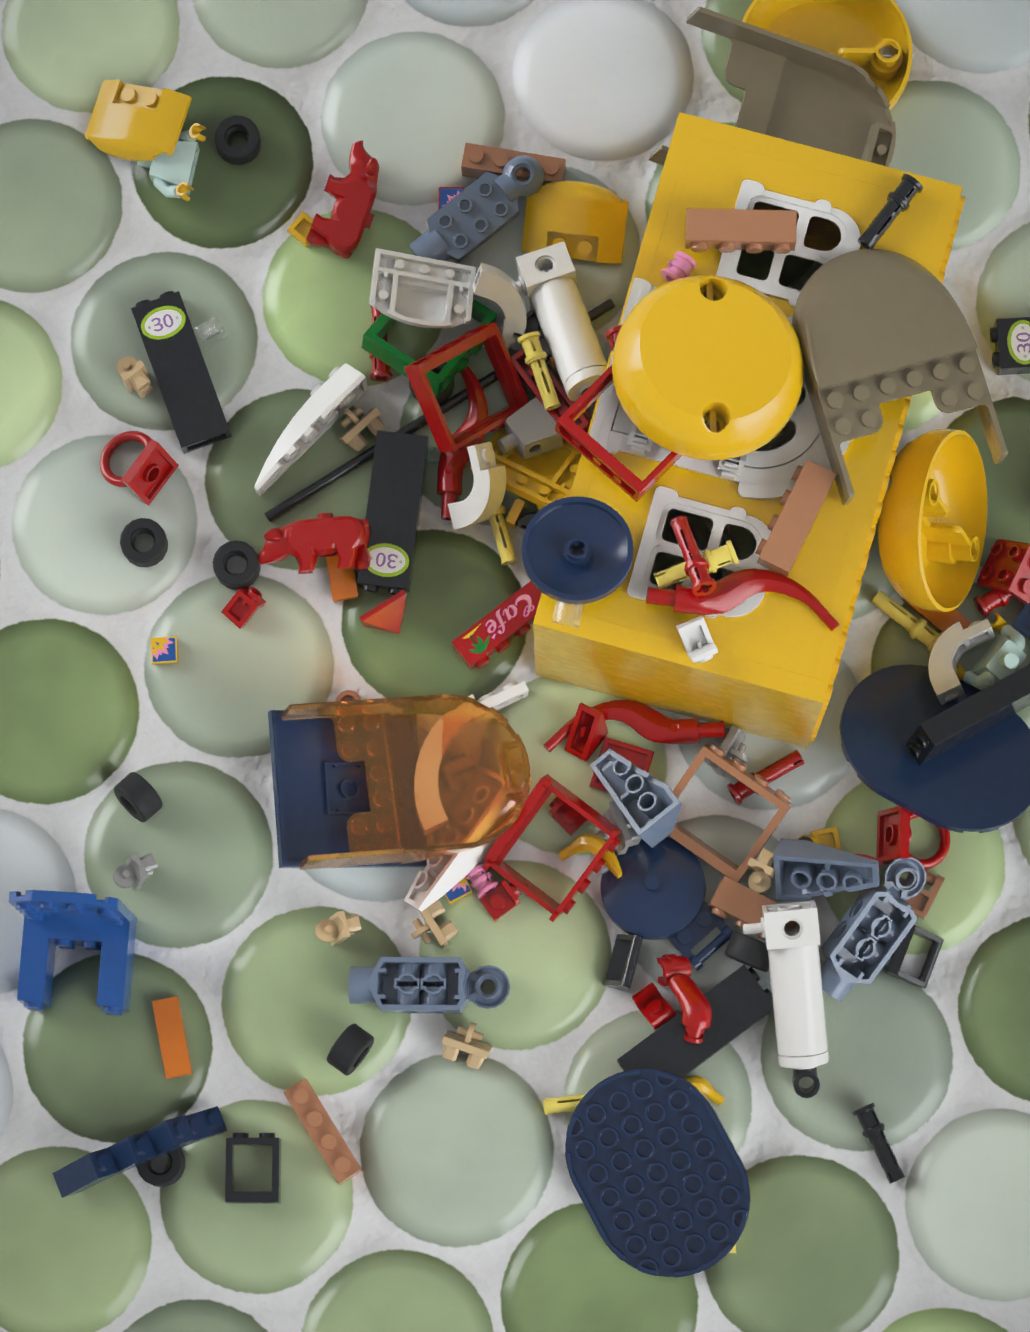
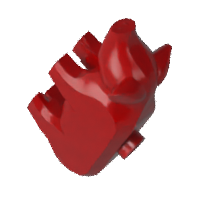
(352, 206)
(319, 538)

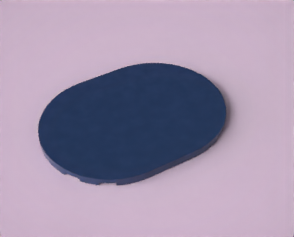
(961, 790)
(657, 1172)

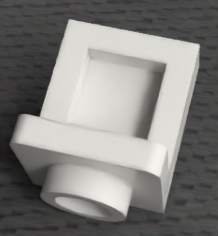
(697, 640)

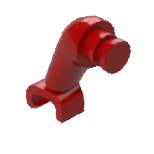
(694, 1004)

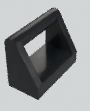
(899, 954)
(623, 962)

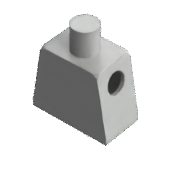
(530, 431)

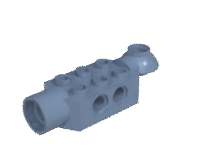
(478, 212)
(871, 929)
(426, 985)

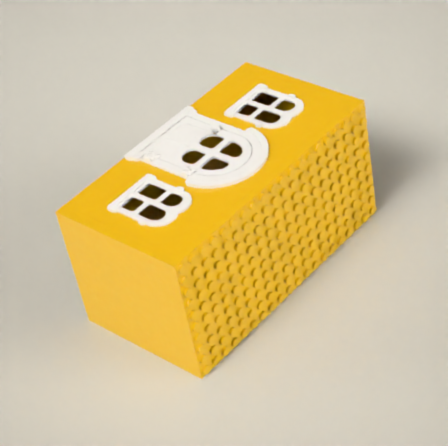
(772, 649)

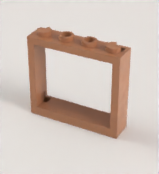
(757, 784)

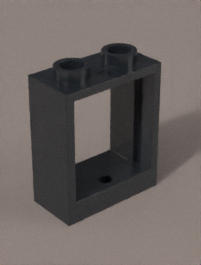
(253, 1197)

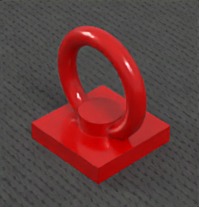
(147, 472)
(895, 836)

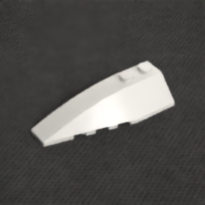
(312, 421)
(442, 875)

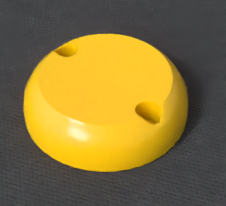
(848, 29)
(711, 358)
(934, 519)

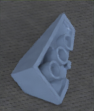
(641, 797)
(814, 870)

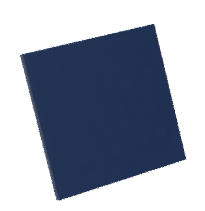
(314, 791)

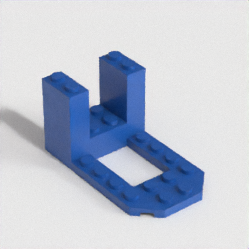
(68, 921)

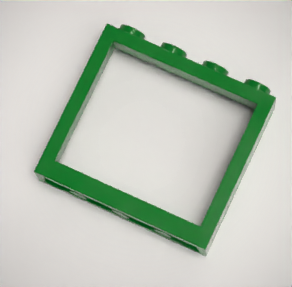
(396, 359)

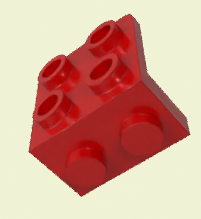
(1008, 569)

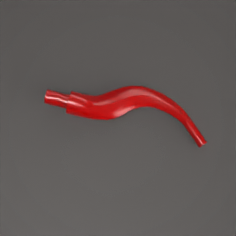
(452, 465)
(733, 591)
(648, 724)

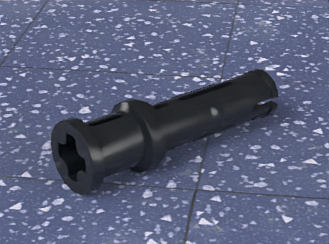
(897, 202)
(874, 1132)

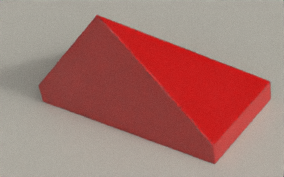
(387, 615)
(586, 732)

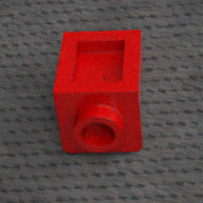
(243, 606)
(566, 816)
(501, 900)
(653, 1006)

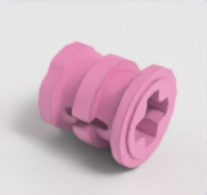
(679, 267)
(481, 880)

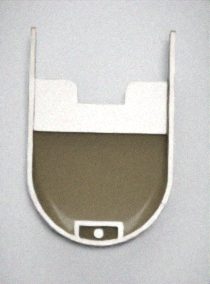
(801, 93)
(879, 333)

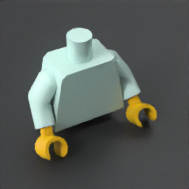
(175, 173)
(999, 660)

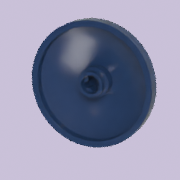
(577, 550)
(657, 890)

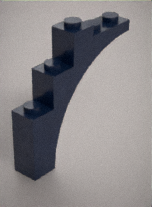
(138, 1149)

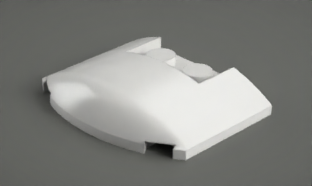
(422, 290)

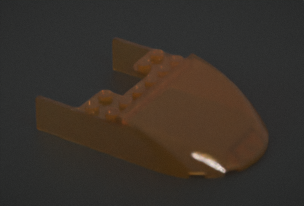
(436, 772)

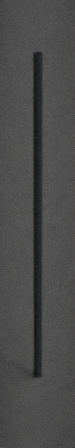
(408, 429)

